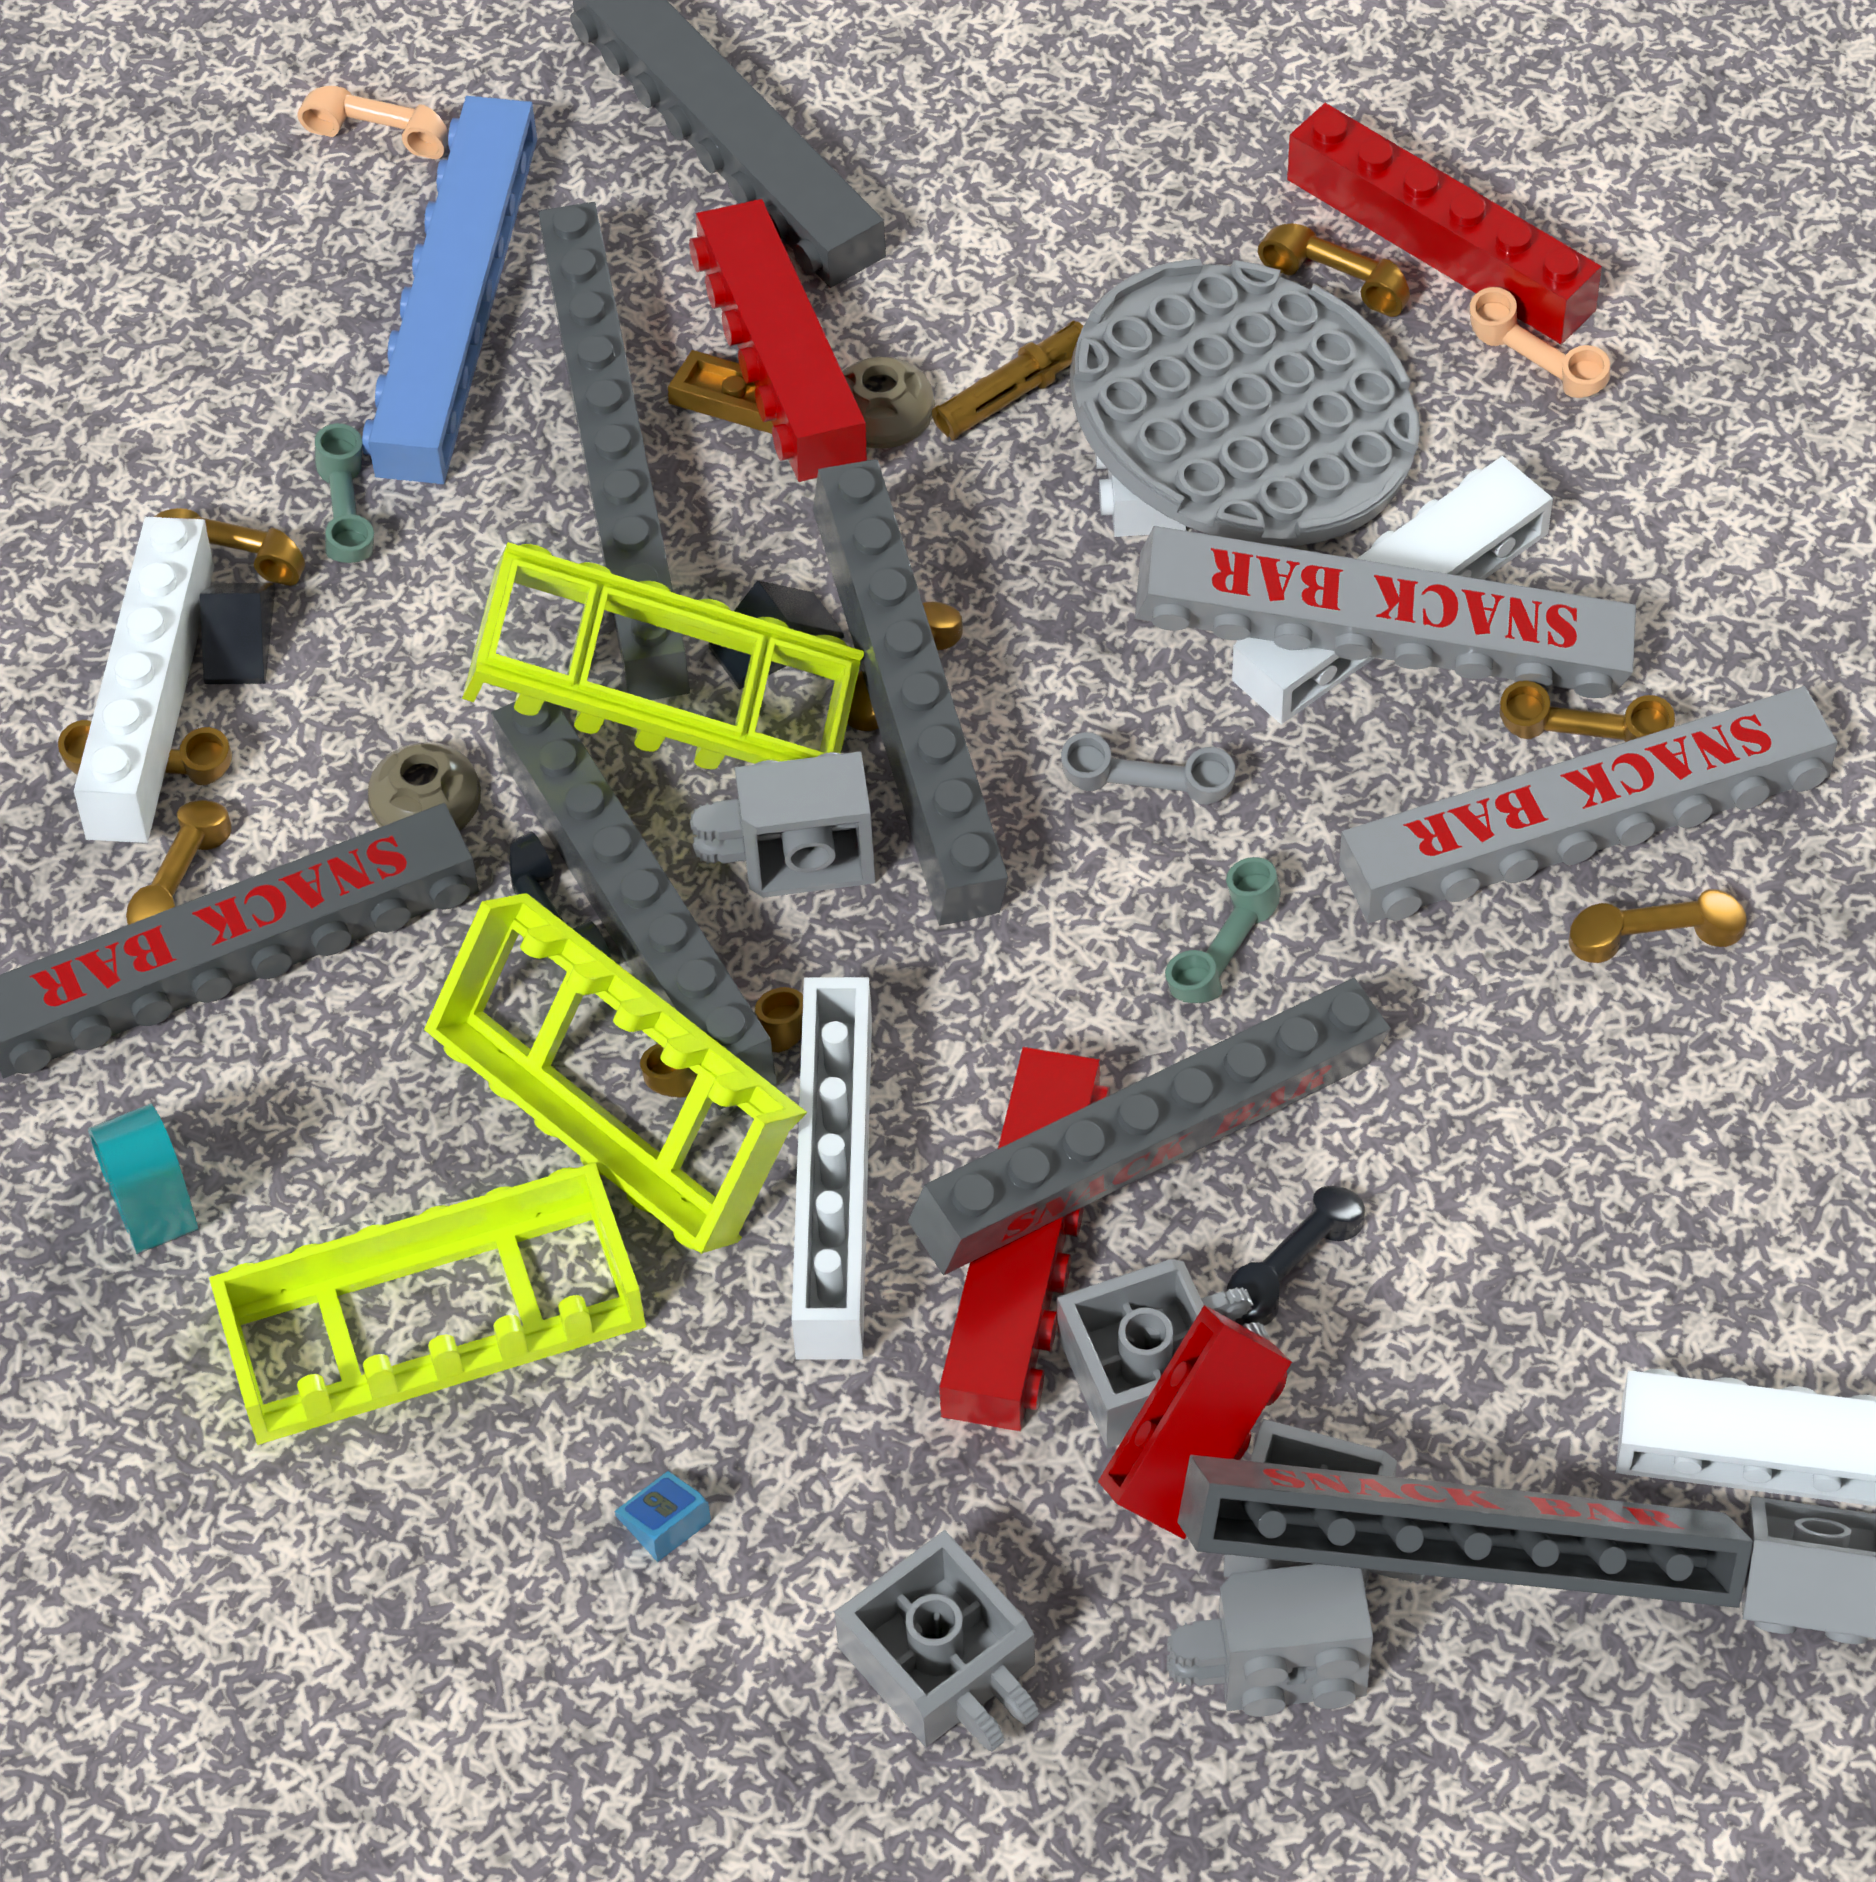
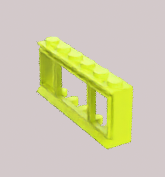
(655, 604)
(567, 1113)
(411, 1246)

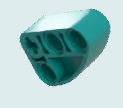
(144, 1177)

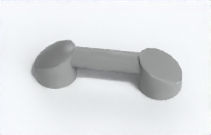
(1205, 778)

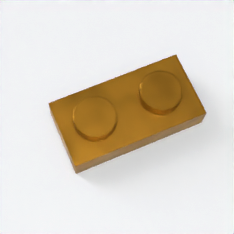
(716, 389)

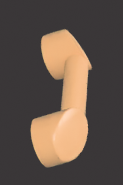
(423, 128)
(1494, 321)

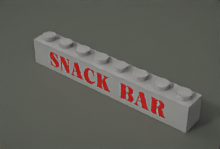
(1384, 612)
(1586, 805)

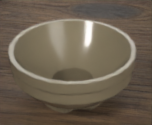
(892, 415)
(455, 784)

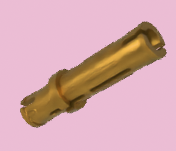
(1032, 368)

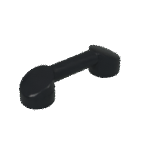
(532, 866)
(1332, 1217)

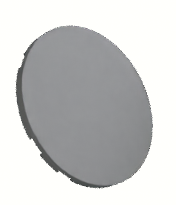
(1244, 402)

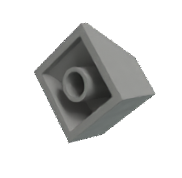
(1811, 1570)

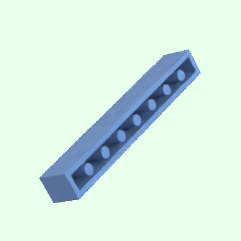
(451, 291)

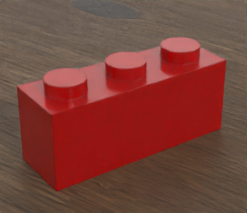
(1198, 1408)

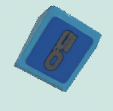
(664, 1515)

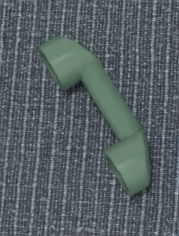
(338, 462)
(1255, 896)

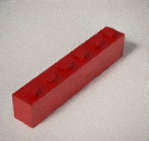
(1442, 221)
(778, 339)
(1009, 1291)

